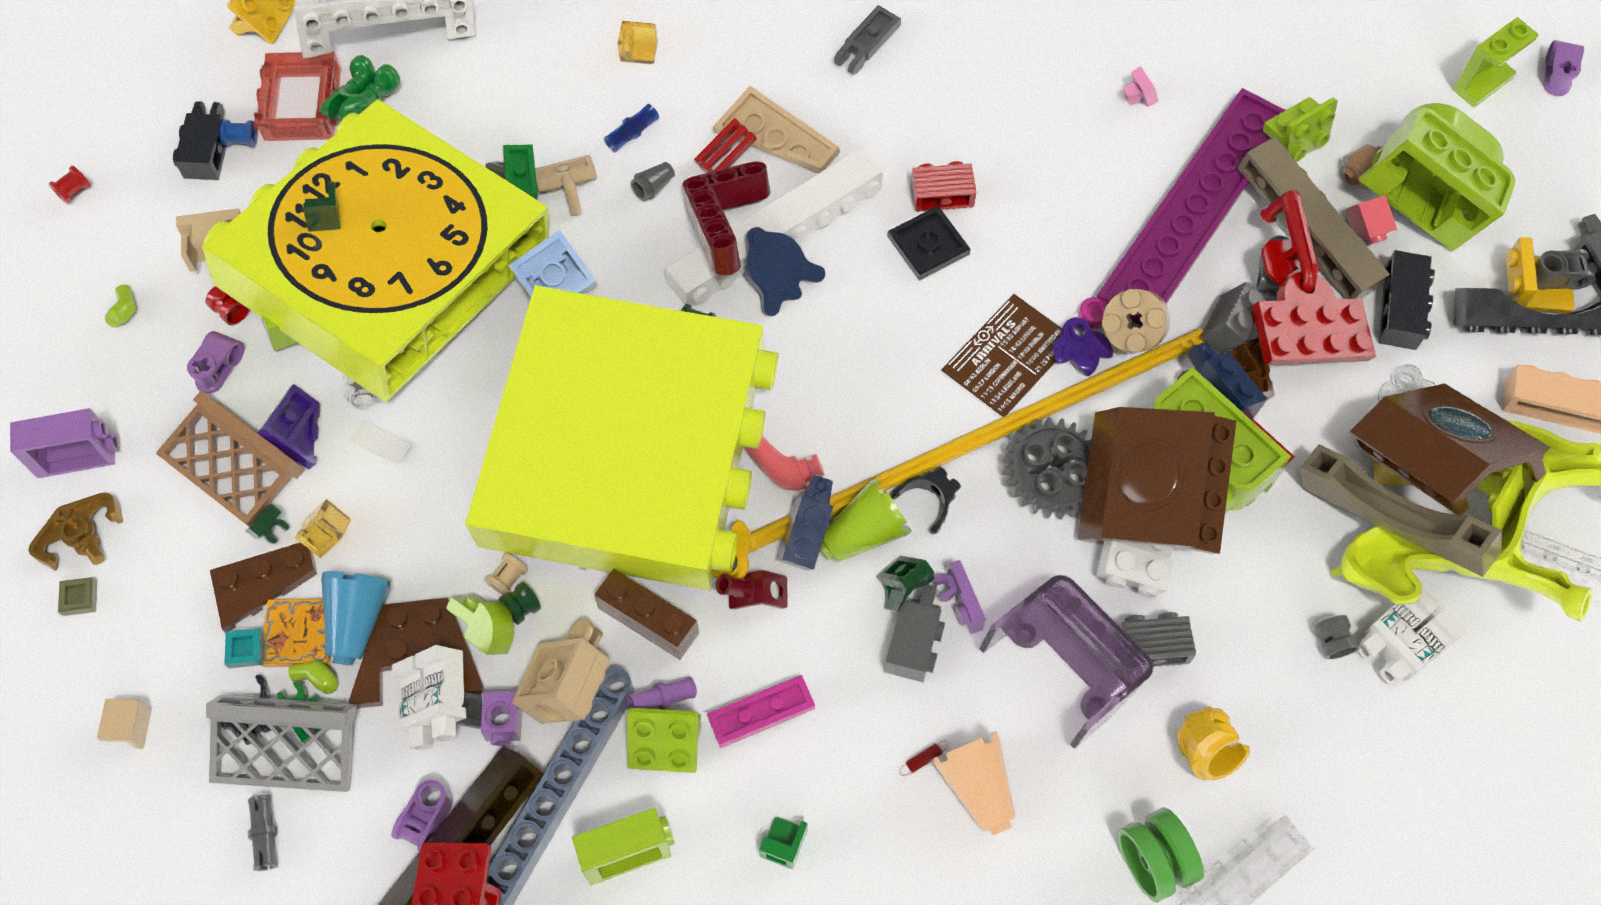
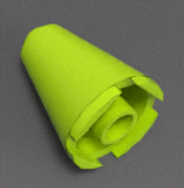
(864, 524)

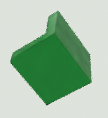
(783, 842)

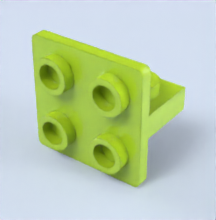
(1303, 126)
(663, 739)

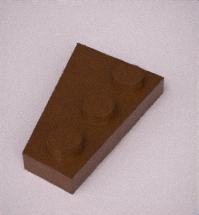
(249, 583)

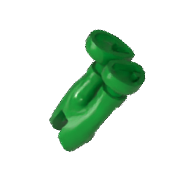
(361, 89)

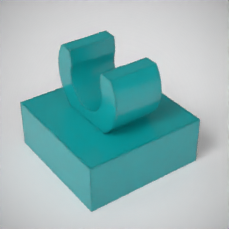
(244, 648)

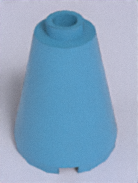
(350, 612)

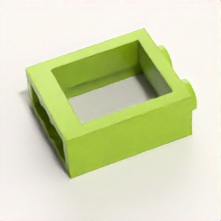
(623, 846)

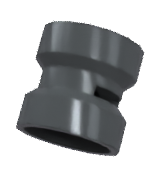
(1337, 637)

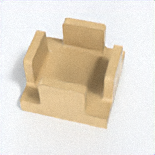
(193, 231)

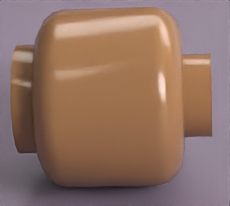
(1359, 163)

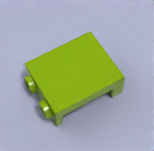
(1488, 67)

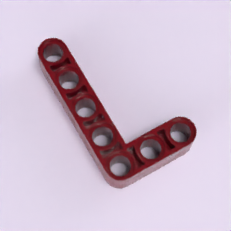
(712, 193)

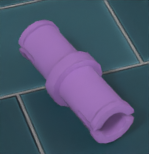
(662, 694)

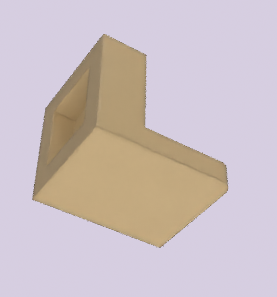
(124, 722)

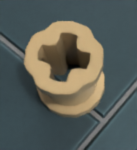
(506, 574)

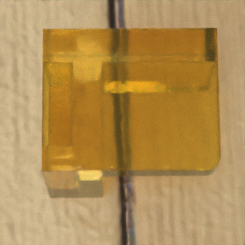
(637, 42)
(323, 528)

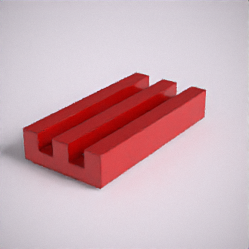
(717, 150)

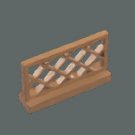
(239, 433)

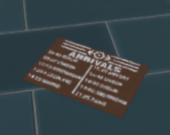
(1006, 355)

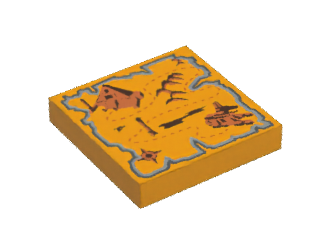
(294, 633)

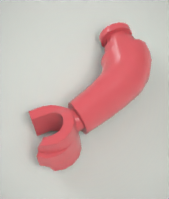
(784, 470)

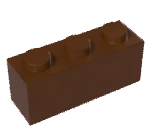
(646, 614)

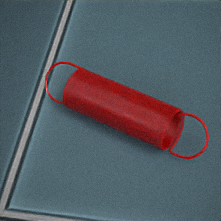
(924, 757)

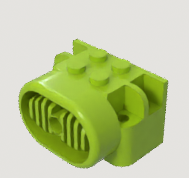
(1443, 173)
(1255, 456)

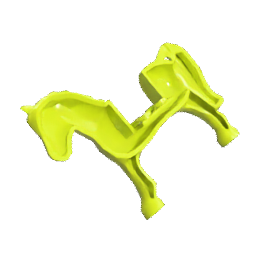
(1385, 561)

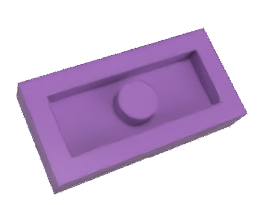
(968, 608)

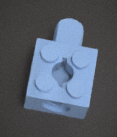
(553, 266)

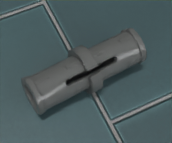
(262, 833)

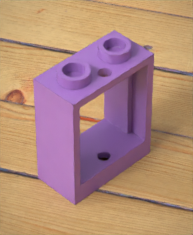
(63, 443)

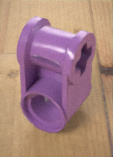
(1562, 66)
(215, 358)
(422, 817)

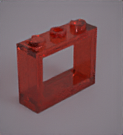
(294, 65)

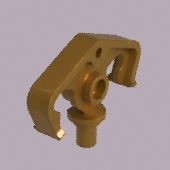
(74, 527)

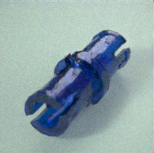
(631, 127)

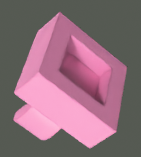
(1140, 88)

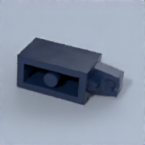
(1228, 378)
(807, 525)

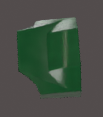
(902, 578)

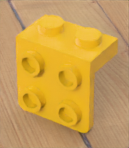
(1523, 282)

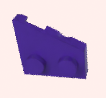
(294, 426)

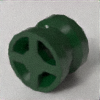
(521, 602)

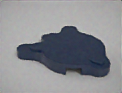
(776, 268)

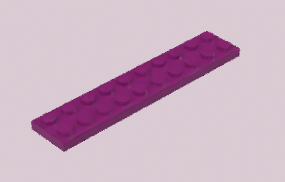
(1194, 204)

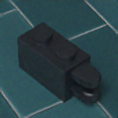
(200, 146)

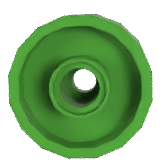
(1160, 854)

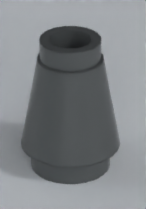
(650, 181)

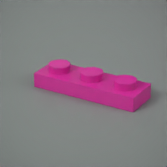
(761, 711)

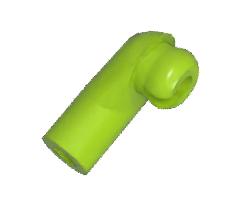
(123, 308)
(317, 673)

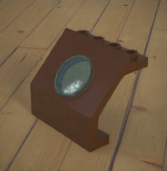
(1444, 443)

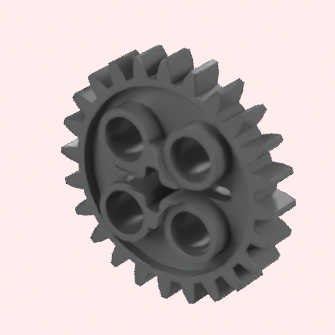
(1043, 443)

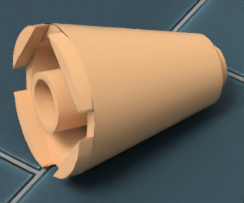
(980, 782)

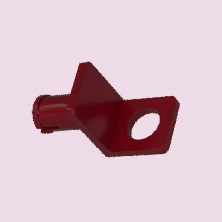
(753, 589)

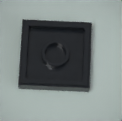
(928, 242)

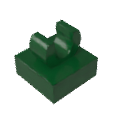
(265, 522)

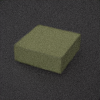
(77, 596)

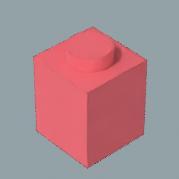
(1371, 219)

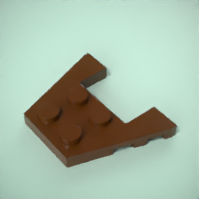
(402, 633)

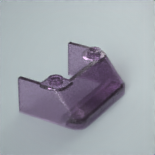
(1084, 640)

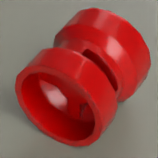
(228, 308)

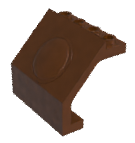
(1158, 478)

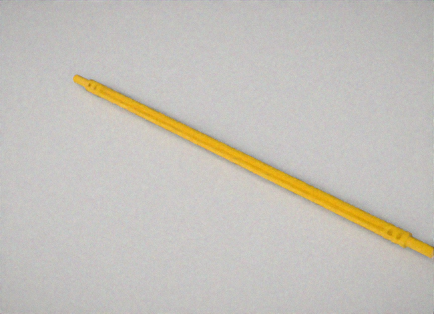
(998, 429)

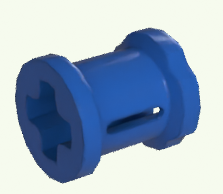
(238, 133)

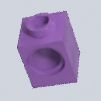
(493, 705)

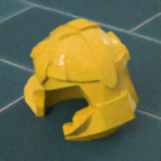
(1206, 744)

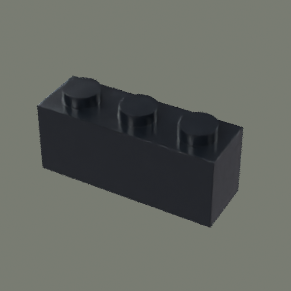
(1406, 300)

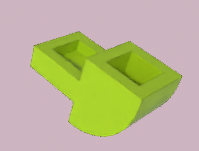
(488, 623)

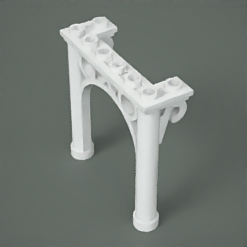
(318, 17)

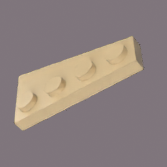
(779, 132)

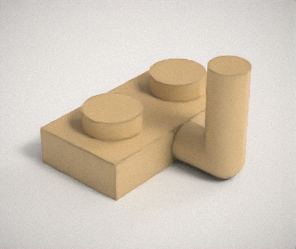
(566, 174)

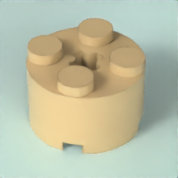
(1118, 320)

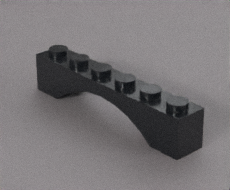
(1492, 307)

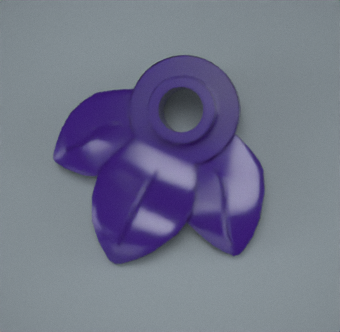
(1082, 349)

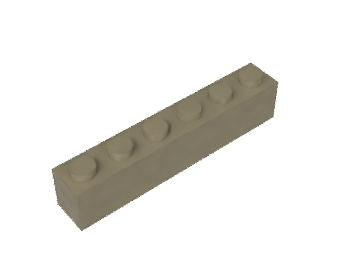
(1336, 246)

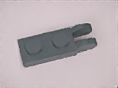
(867, 38)

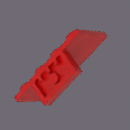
(454, 875)

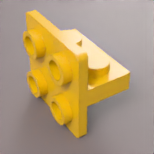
(261, 16)

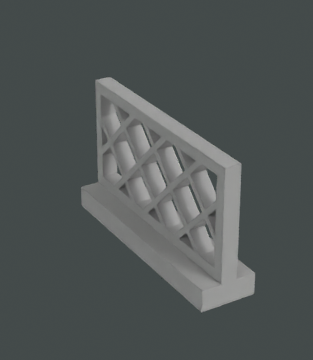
(275, 714)

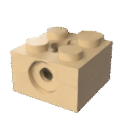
(563, 677)

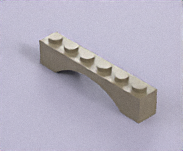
(1451, 536)

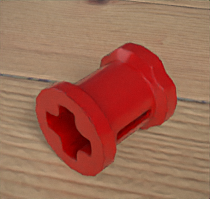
(69, 184)

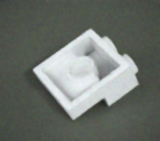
(1137, 566)

